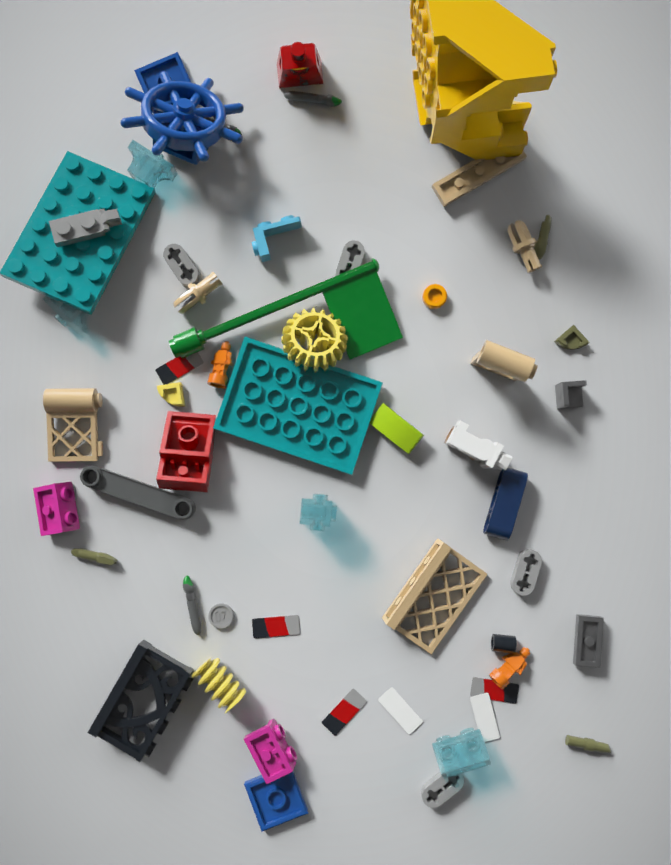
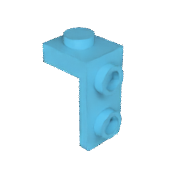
(267, 229)

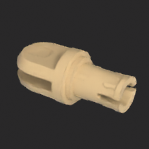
(524, 245)
(200, 290)

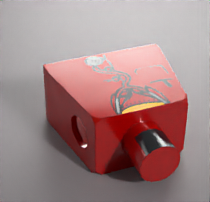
(299, 65)

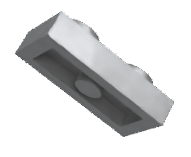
(588, 640)

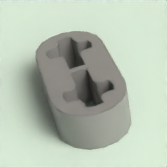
(345, 256)
(177, 268)
(531, 574)
(444, 793)

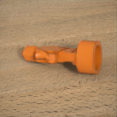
(221, 361)
(513, 664)

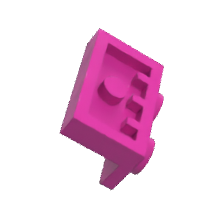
(56, 508)
(271, 751)

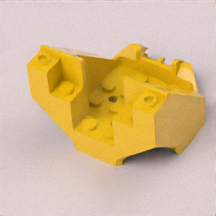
(470, 70)

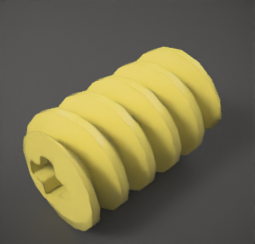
(219, 684)

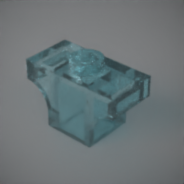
(148, 167)
(69, 316)

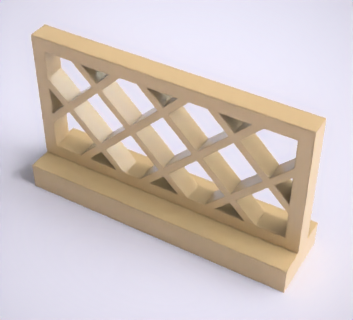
(415, 588)

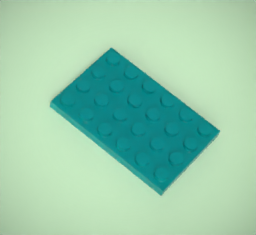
(81, 270)
(297, 410)

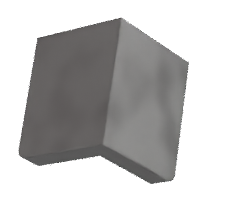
(569, 394)

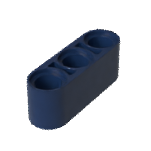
(505, 503)

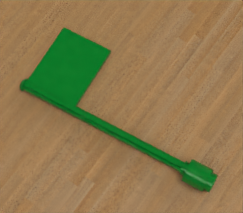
(352, 297)

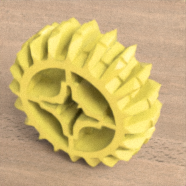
(303, 330)

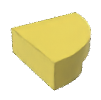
(172, 394)

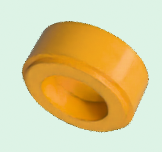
(434, 296)

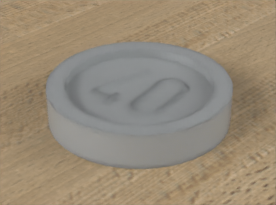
(220, 615)

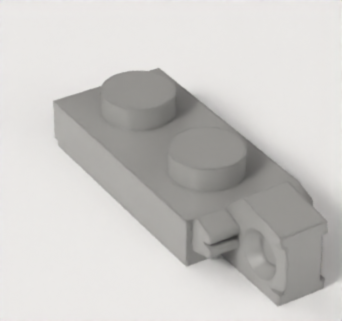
(83, 226)

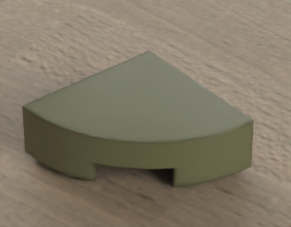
(572, 339)

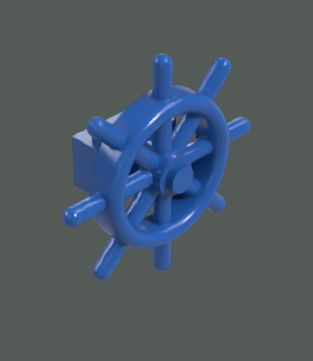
(182, 126)

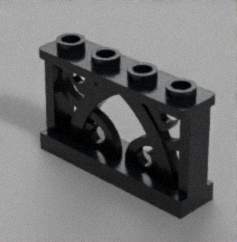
(112, 716)

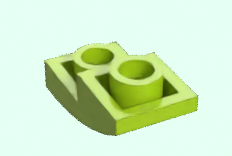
(396, 428)

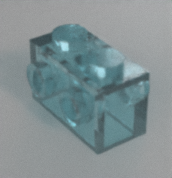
(317, 512)
(462, 757)

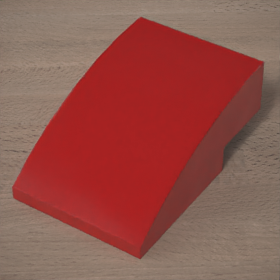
(186, 452)

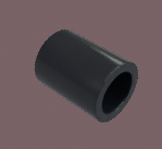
(503, 643)

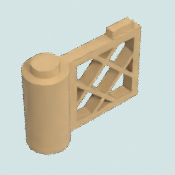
(505, 362)
(77, 404)

